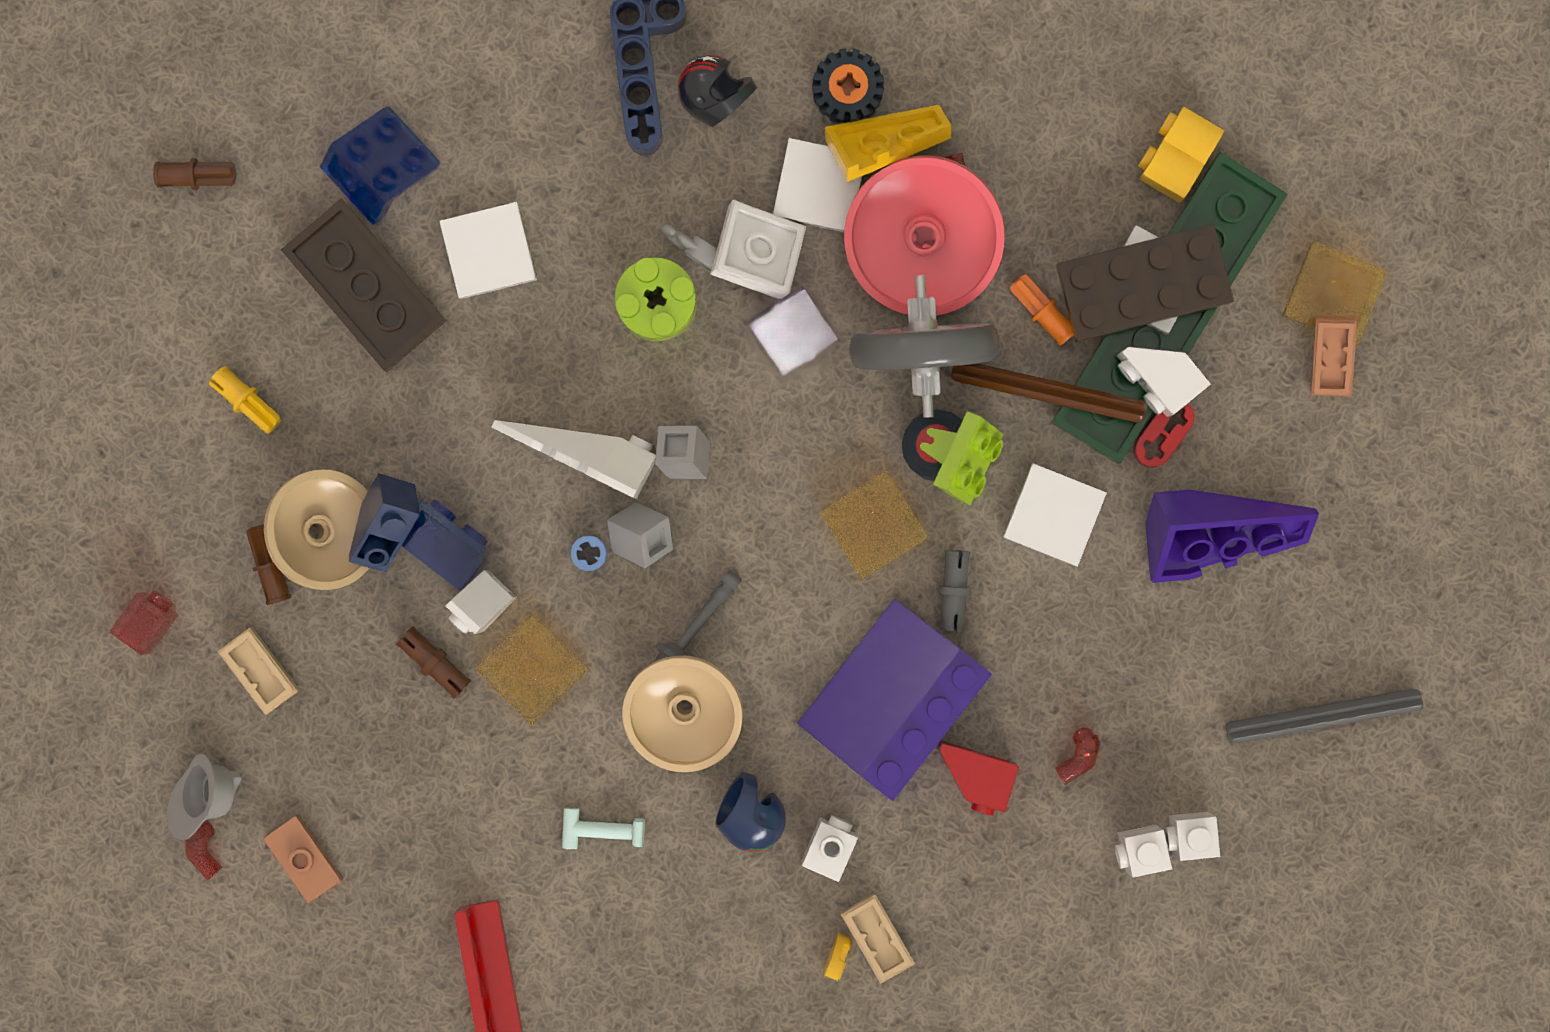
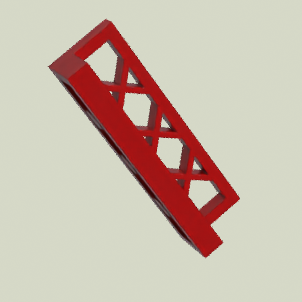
(487, 967)

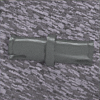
(954, 590)

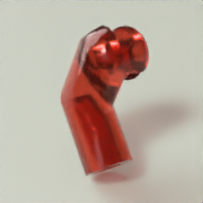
(197, 851)

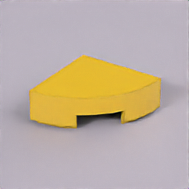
(836, 961)

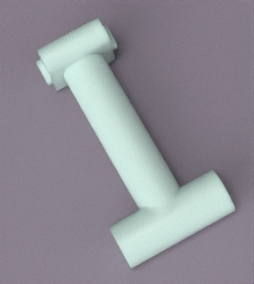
(574, 828)

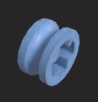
(594, 542)

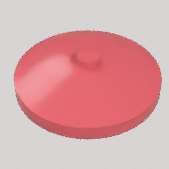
(926, 221)

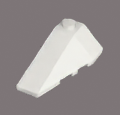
(605, 458)

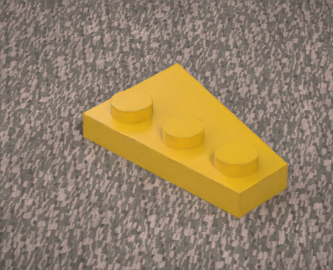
(885, 139)

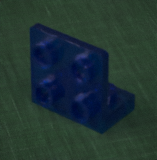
(378, 163)
(444, 546)

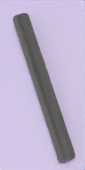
(1324, 716)

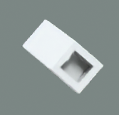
(1165, 375)
(479, 603)

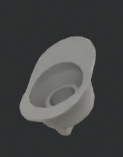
(200, 795)

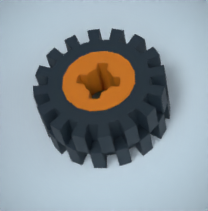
(846, 101)

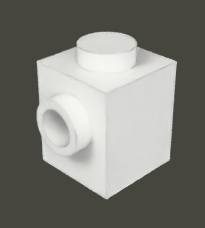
(1193, 836)
(830, 847)
(1143, 851)

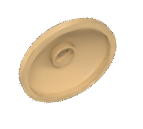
(330, 503)
(680, 737)

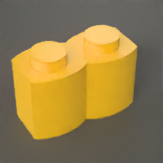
(1180, 154)

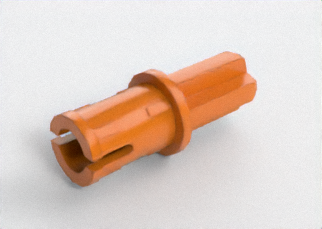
(1042, 309)

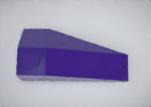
(1207, 528)

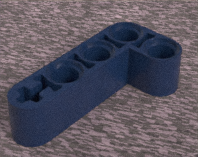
(641, 74)

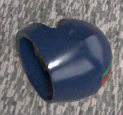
(745, 820)

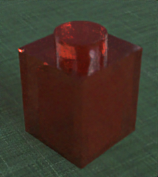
(144, 621)

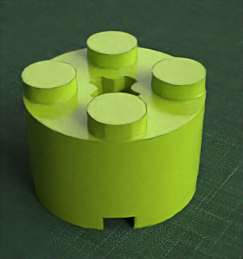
(651, 276)

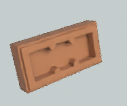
(1333, 355)
(303, 859)

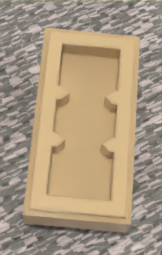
(258, 670)
(877, 938)

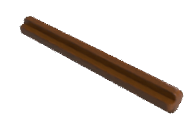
(1051, 391)

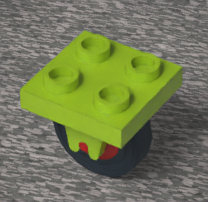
(952, 451)

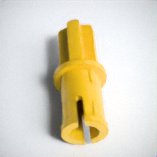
(245, 399)

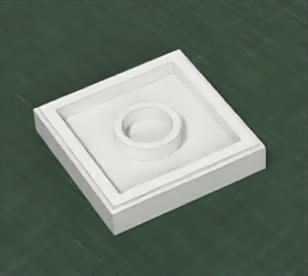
(814, 187)
(488, 250)
(758, 250)
(1054, 514)

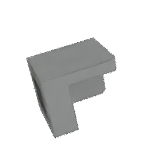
(682, 452)
(640, 534)

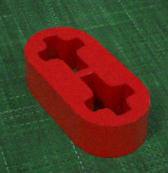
(1170, 441)

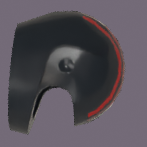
(710, 91)

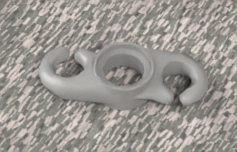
(693, 247)

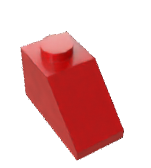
(980, 777)

